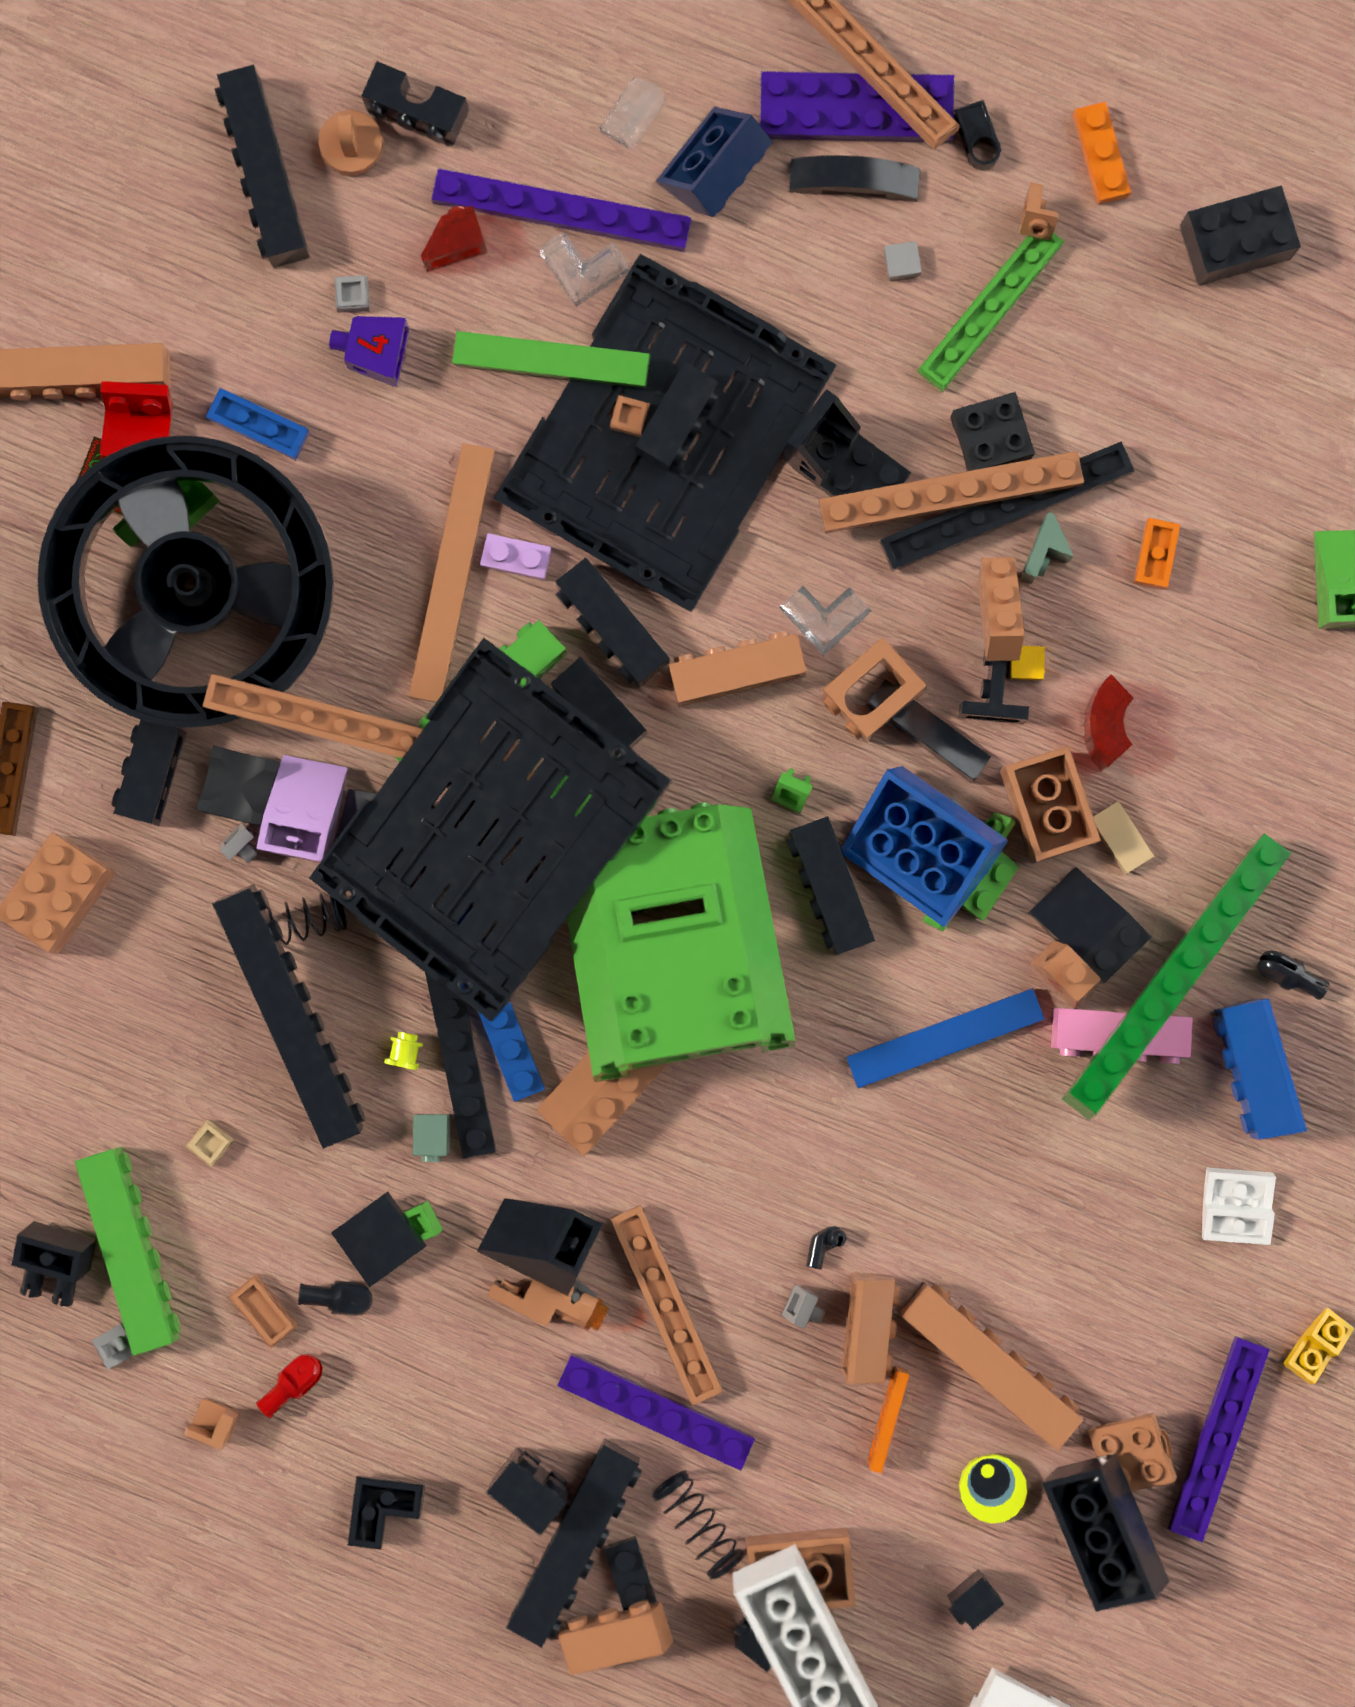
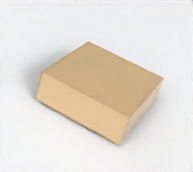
(210, 1143)

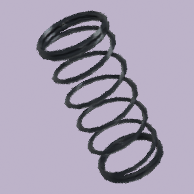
(338, 912)
(669, 1487)

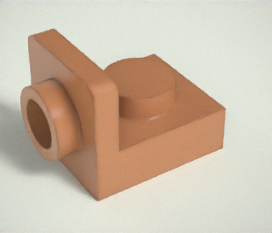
(1035, 219)

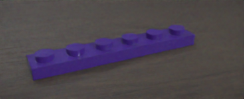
(656, 1412)
(1218, 1439)

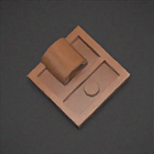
(1140, 1448)

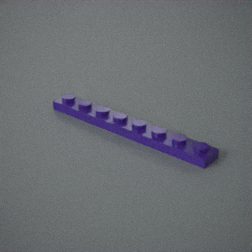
(562, 210)

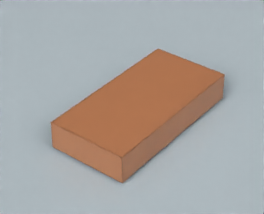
(263, 1310)

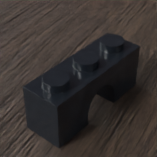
(438, 117)

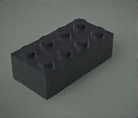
(1105, 1532)

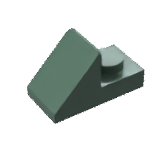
(1048, 542)

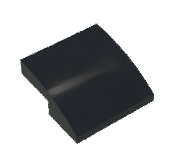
(378, 1239)

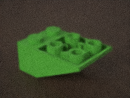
(1335, 578)

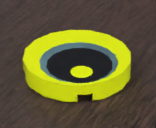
(992, 1488)

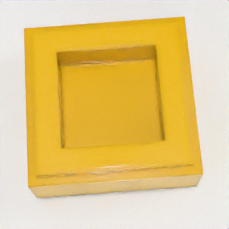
(1030, 664)

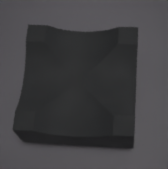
(992, 432)
(238, 786)

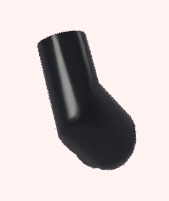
(823, 1242)

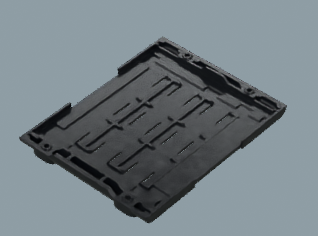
(712, 503)
(575, 847)

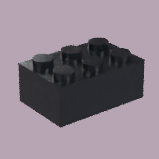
(1239, 235)

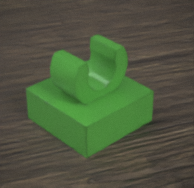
(792, 791)

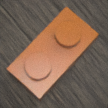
(1157, 553)

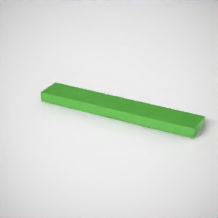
(988, 310)
(551, 359)

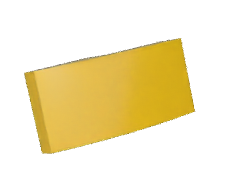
(1318, 1345)

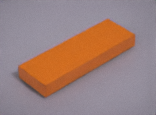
(887, 1419)

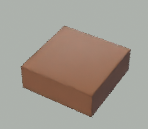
(629, 416)

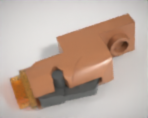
(541, 1302)

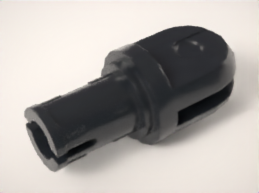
(1291, 974)
(340, 1297)

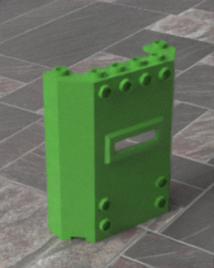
(687, 980)

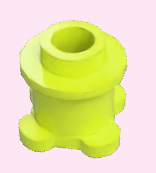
(404, 1051)

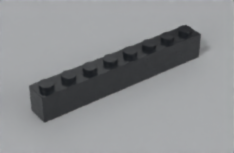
(289, 1016)

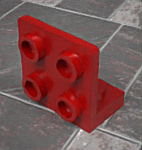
(134, 414)

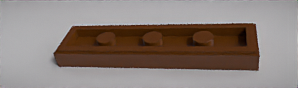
(16, 738)

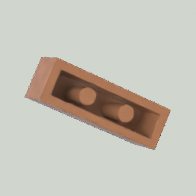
(1000, 609)
(615, 1637)

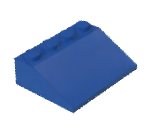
(922, 844)

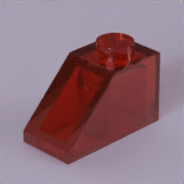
(454, 239)

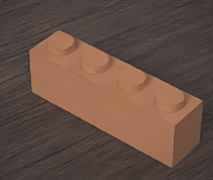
(737, 669)

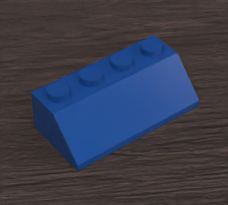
(1259, 1069)

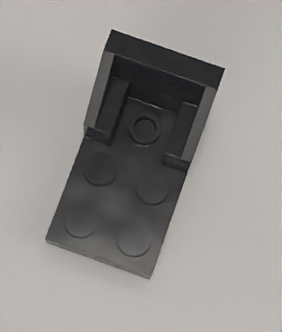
(835, 455)

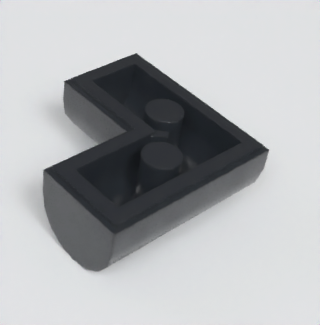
(376, 1499)

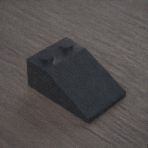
(1090, 923)

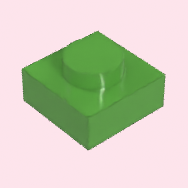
(424, 1220)

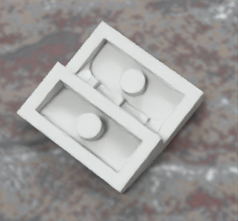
(1238, 1206)

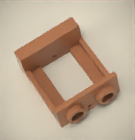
(866, 725)

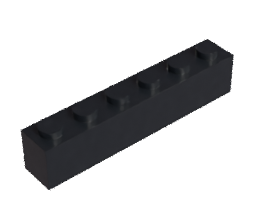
(262, 165)
(573, 1543)

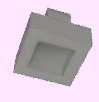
(239, 843)
(802, 1307)
(113, 1346)

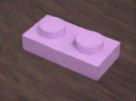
(515, 557)

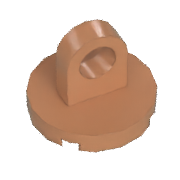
(350, 142)

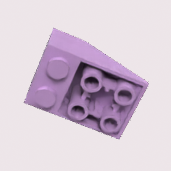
(302, 809)

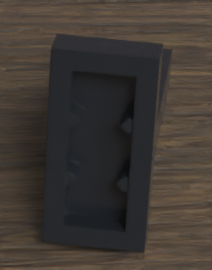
(993, 690)

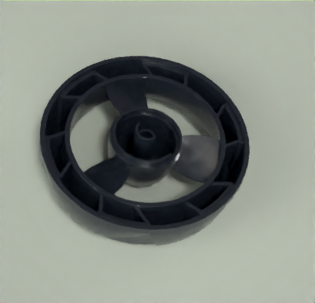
(146, 489)

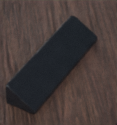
(934, 735)

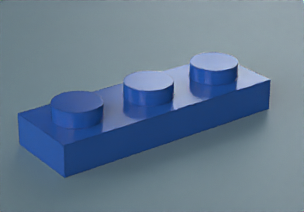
(257, 424)

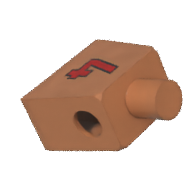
(1066, 972)

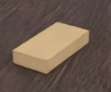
(1122, 838)

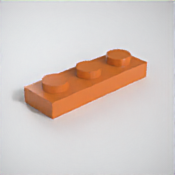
(1101, 153)

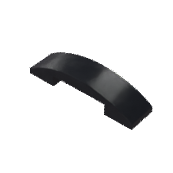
(856, 175)

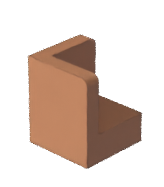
(213, 1424)

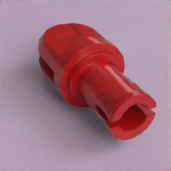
(293, 1383)

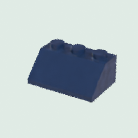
(715, 160)

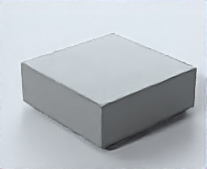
(902, 260)
(352, 293)

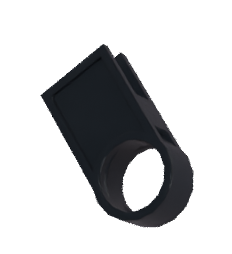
(977, 128)

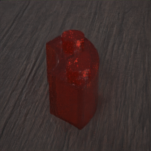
(1105, 722)

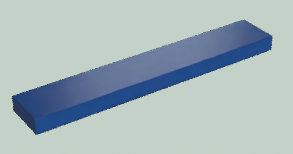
(945, 1038)

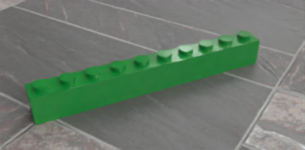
(1176, 977)

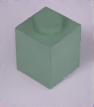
(431, 1136)

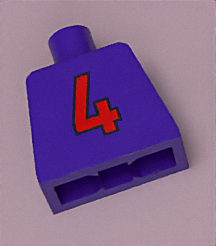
(374, 347)

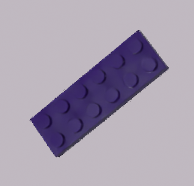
(839, 107)

